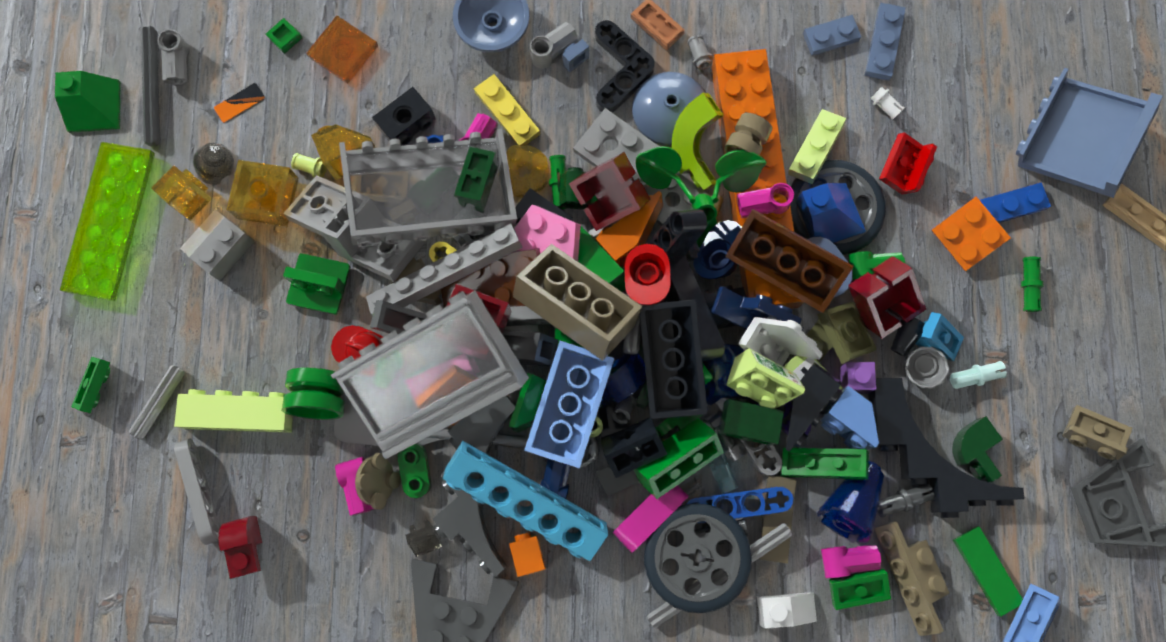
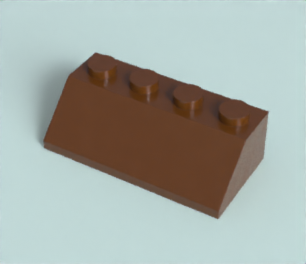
(788, 261)

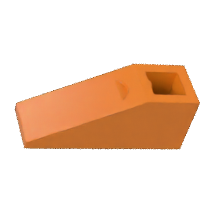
(630, 230)

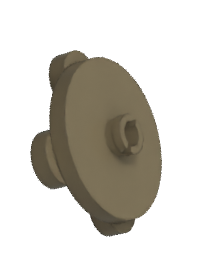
(376, 481)

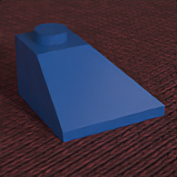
(830, 212)

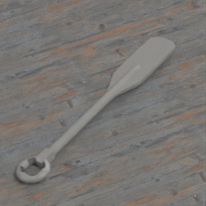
(353, 430)

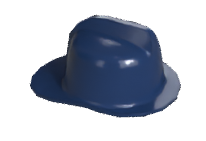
(711, 258)

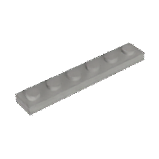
(448, 269)

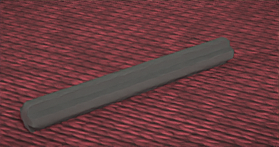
(150, 87)

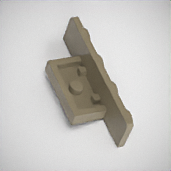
(915, 576)

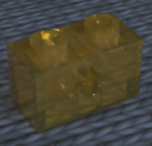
(182, 192)

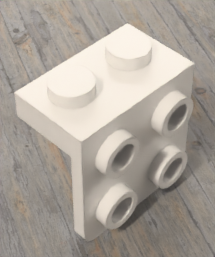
(778, 339)

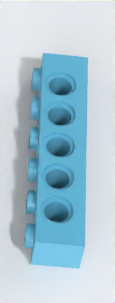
(568, 515)

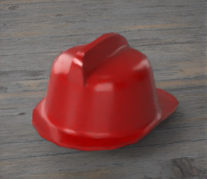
(647, 274)
(351, 340)

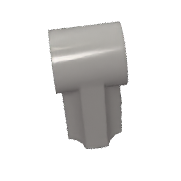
(553, 43)
(173, 59)

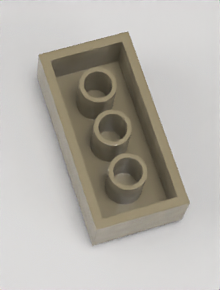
(576, 301)

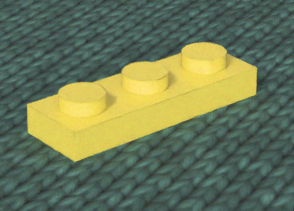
(507, 111)

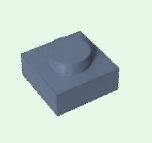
(575, 55)

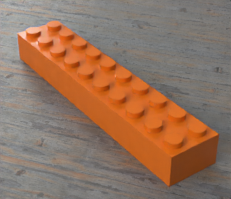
(742, 87)

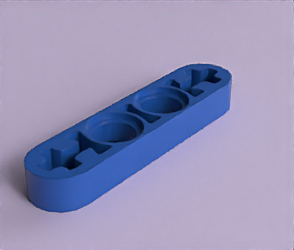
(738, 498)

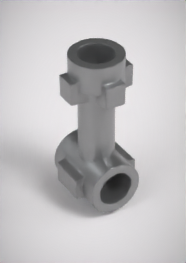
(734, 451)

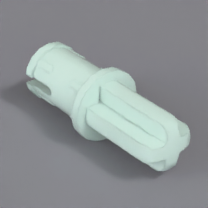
(978, 375)

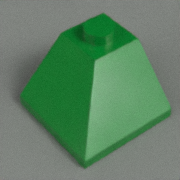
(88, 101)
(527, 403)

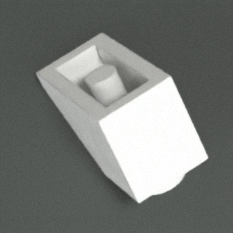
(786, 610)

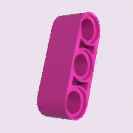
(648, 518)

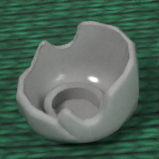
(927, 367)

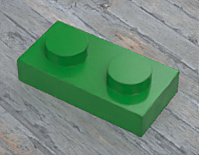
(88, 391)
(860, 589)

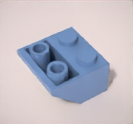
(852, 419)

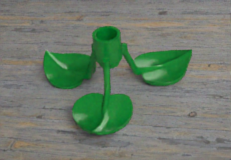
(736, 170)

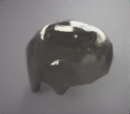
(213, 163)

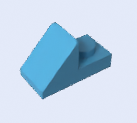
(941, 335)

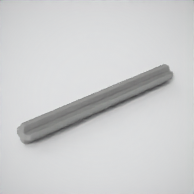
(719, 575)

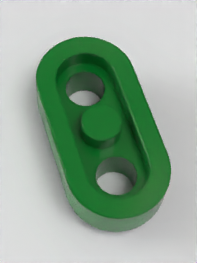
(414, 470)

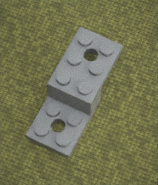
(633, 143)
(333, 224)

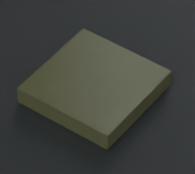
(847, 332)

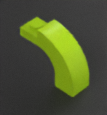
(687, 136)

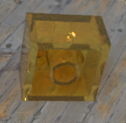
(262, 192)

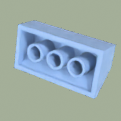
(569, 405)

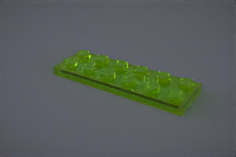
(107, 221)

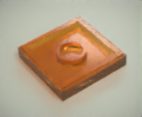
(342, 49)

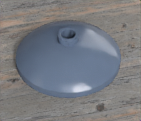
(473, 18)
(653, 113)

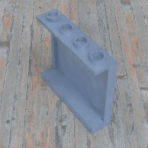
(1086, 134)

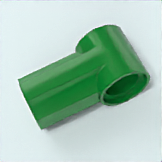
(867, 261)

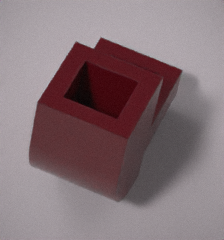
(239, 543)

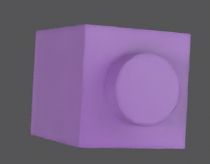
(859, 376)

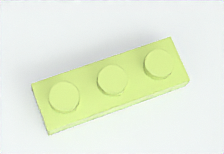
(817, 146)

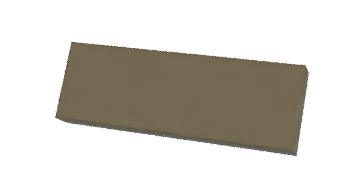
(772, 521)

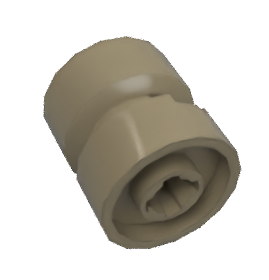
(750, 134)

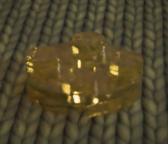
(536, 163)

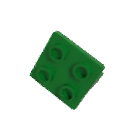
(317, 283)

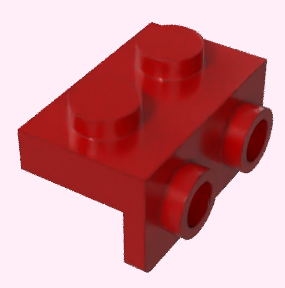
(907, 164)

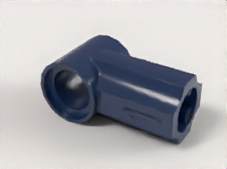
(556, 477)

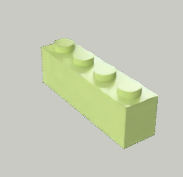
(231, 412)

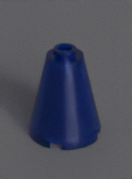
(854, 505)

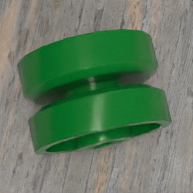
(313, 394)

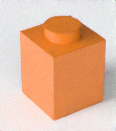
(527, 554)

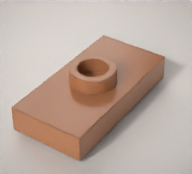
(657, 24)

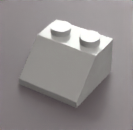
(217, 245)

